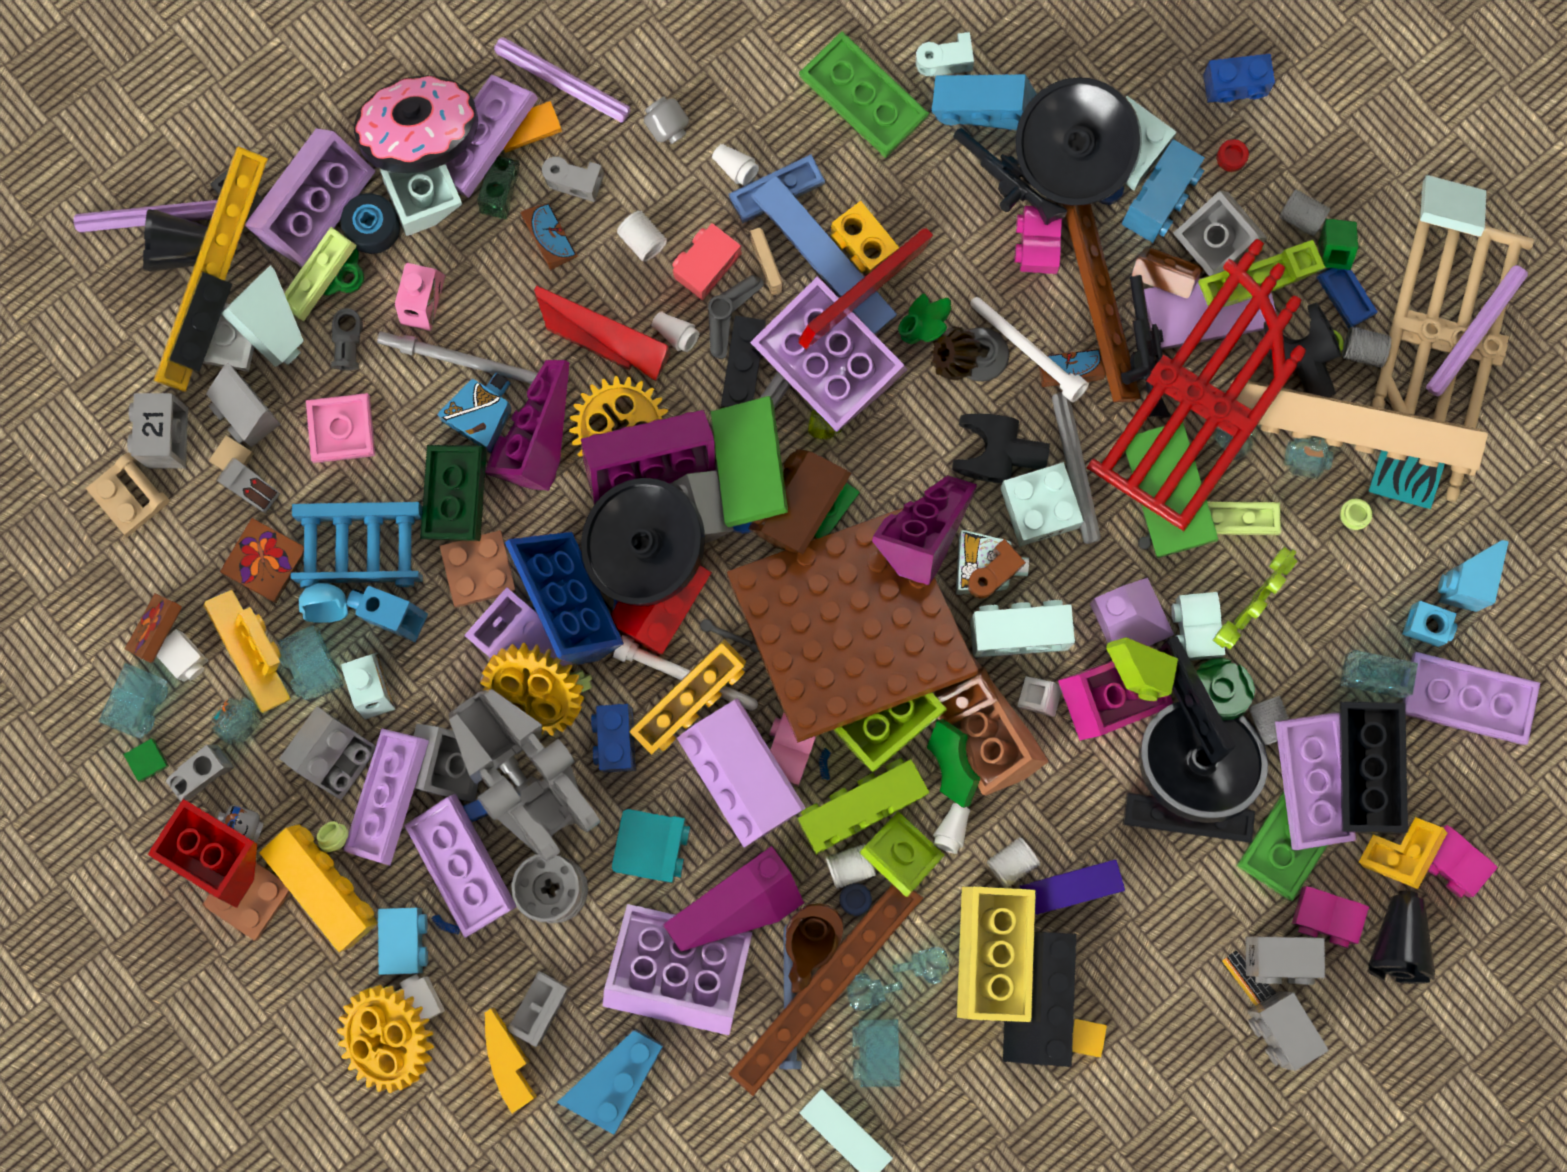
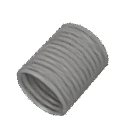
(1304, 212)
(1366, 347)
(1265, 715)

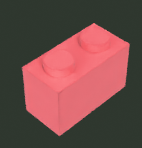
(706, 261)

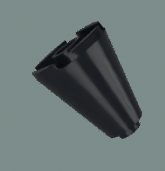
(170, 241)
(1404, 942)

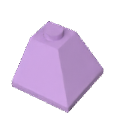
(1132, 613)

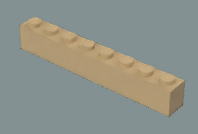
(1370, 428)

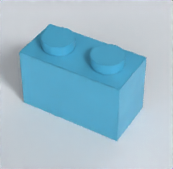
(401, 941)

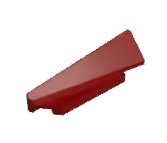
(602, 335)

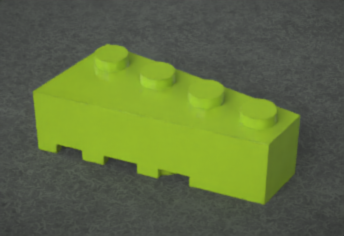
(863, 805)

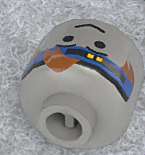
(243, 821)

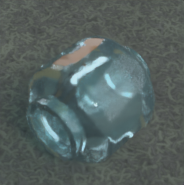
(1308, 457)

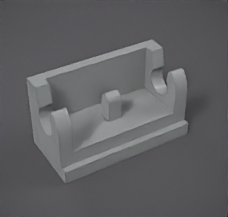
(538, 1009)

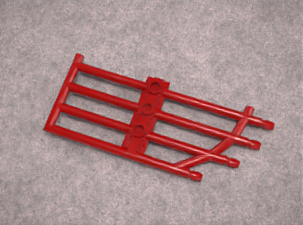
(1204, 399)

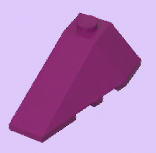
(746, 900)

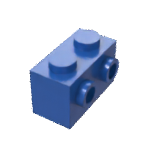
(1238, 78)
(615, 742)

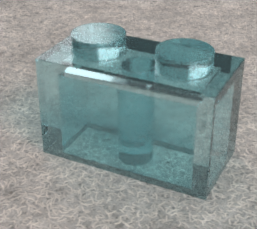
(309, 664)
(1379, 674)
(134, 701)
(877, 1052)

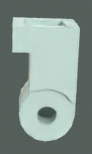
(945, 58)

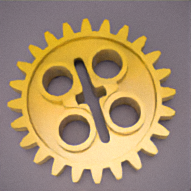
(643, 411)
(535, 685)
(385, 1038)

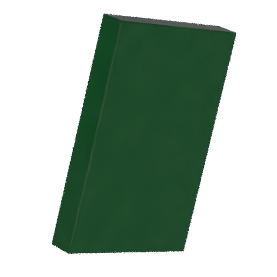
(453, 492)

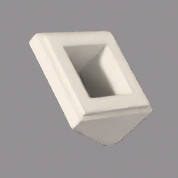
(1040, 696)

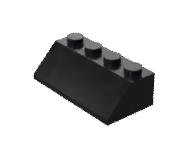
(1373, 768)
(1050, 1033)

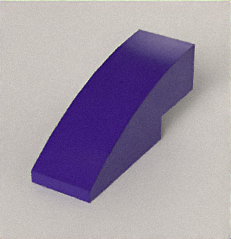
(1076, 886)

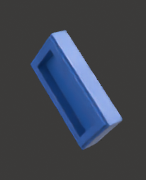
(1347, 296)

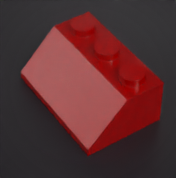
(656, 624)
(207, 853)

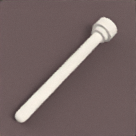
(1072, 385)
(631, 651)

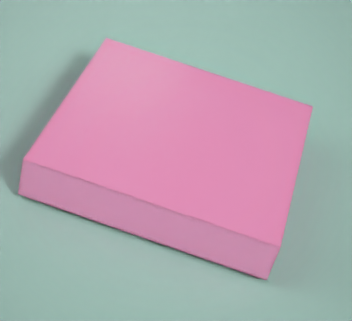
(340, 428)

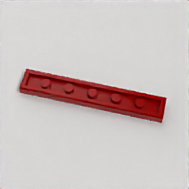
(865, 288)

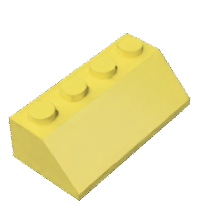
(996, 954)

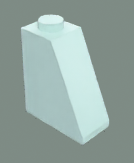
(266, 319)

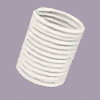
(641, 236)
(1013, 862)
(849, 867)

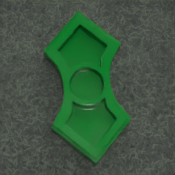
(949, 749)

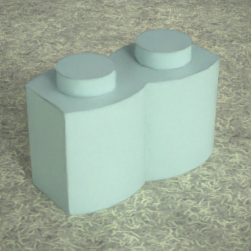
(1198, 624)

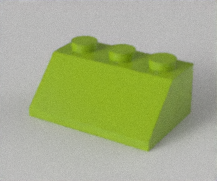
(888, 731)

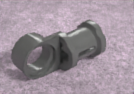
(345, 341)

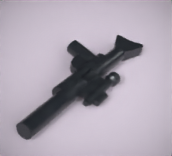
(1010, 181)
(1147, 344)

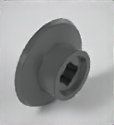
(996, 358)

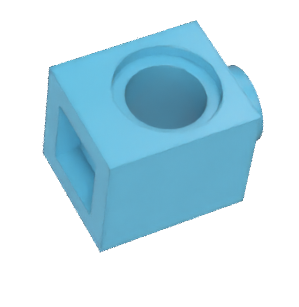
(1416, 624)

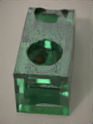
(498, 187)

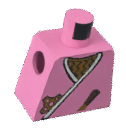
(418, 292)

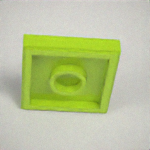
(902, 854)

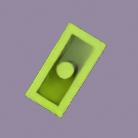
(1143, 668)

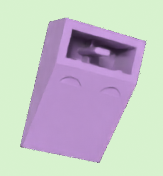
(509, 623)

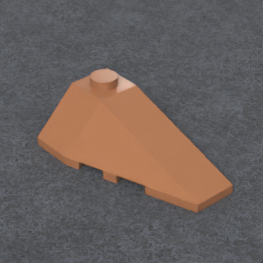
(1000, 745)

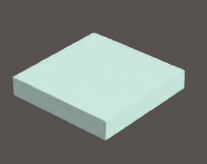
(1453, 205)

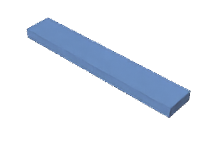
(820, 250)

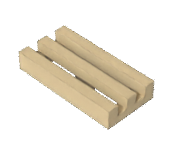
(766, 261)

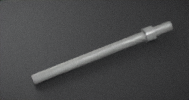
(411, 345)

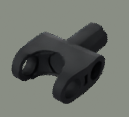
(1320, 347)
(1001, 449)

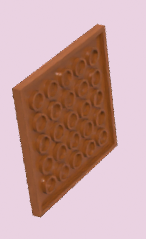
(847, 630)

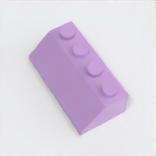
(310, 196)
(740, 772)

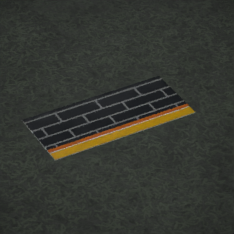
(1255, 991)

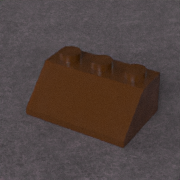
(810, 492)

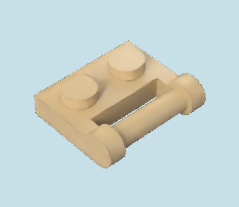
(120, 502)

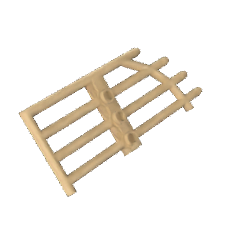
(1441, 334)

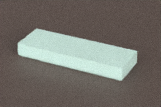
(845, 1134)

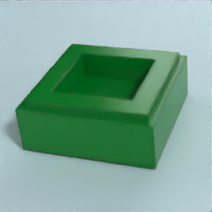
(146, 760)

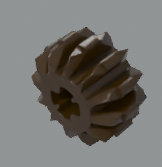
(955, 353)

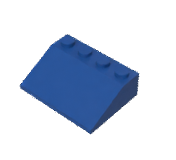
(565, 597)

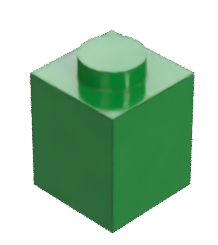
(1338, 243)

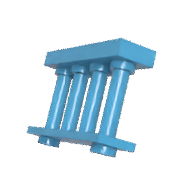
(342, 516)

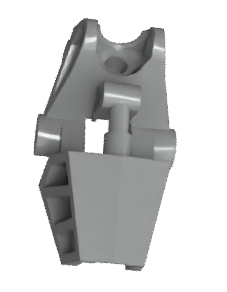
(488, 737)

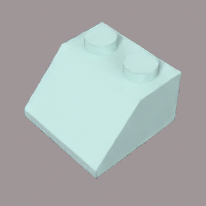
(421, 197)

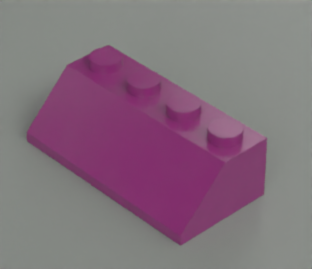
(650, 450)

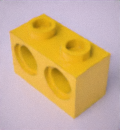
(871, 236)

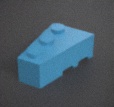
(982, 99)
(1164, 192)
(614, 1082)

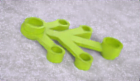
(1282, 563)

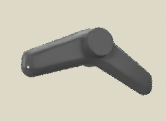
(722, 307)

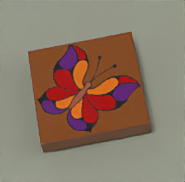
(263, 560)
(153, 628)

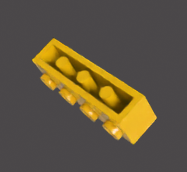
(688, 696)
(319, 887)

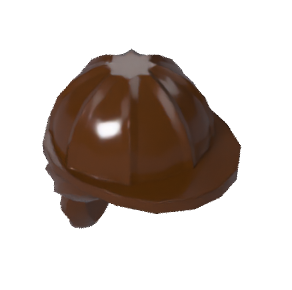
(812, 941)

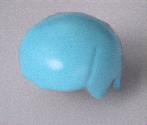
(323, 603)

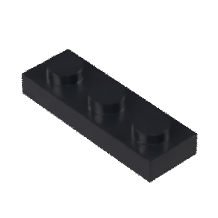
(199, 322)
(742, 362)

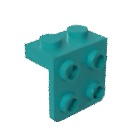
(650, 845)

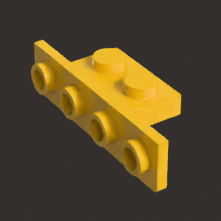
(249, 649)

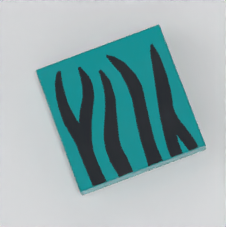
(1406, 480)

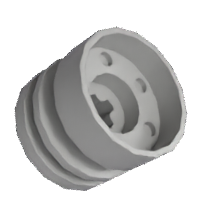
(534, 878)

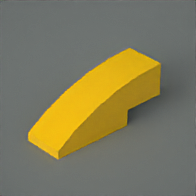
(505, 1061)

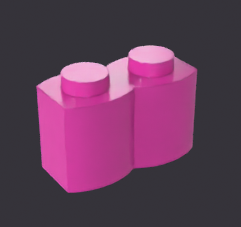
(1039, 243)
(1461, 865)
(1330, 916)

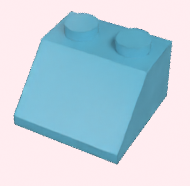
(1476, 581)

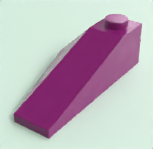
(534, 442)
(924, 530)

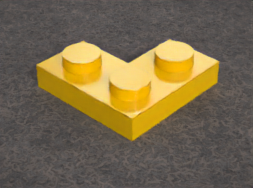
(1407, 861)

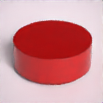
(1232, 155)

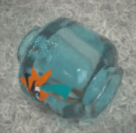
(235, 720)

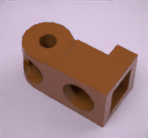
(987, 580)

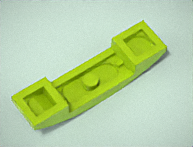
(1298, 261)

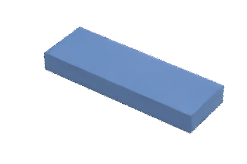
(797, 177)

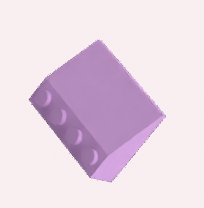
(837, 372)
(680, 987)

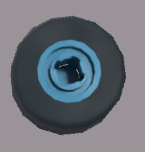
(376, 233)

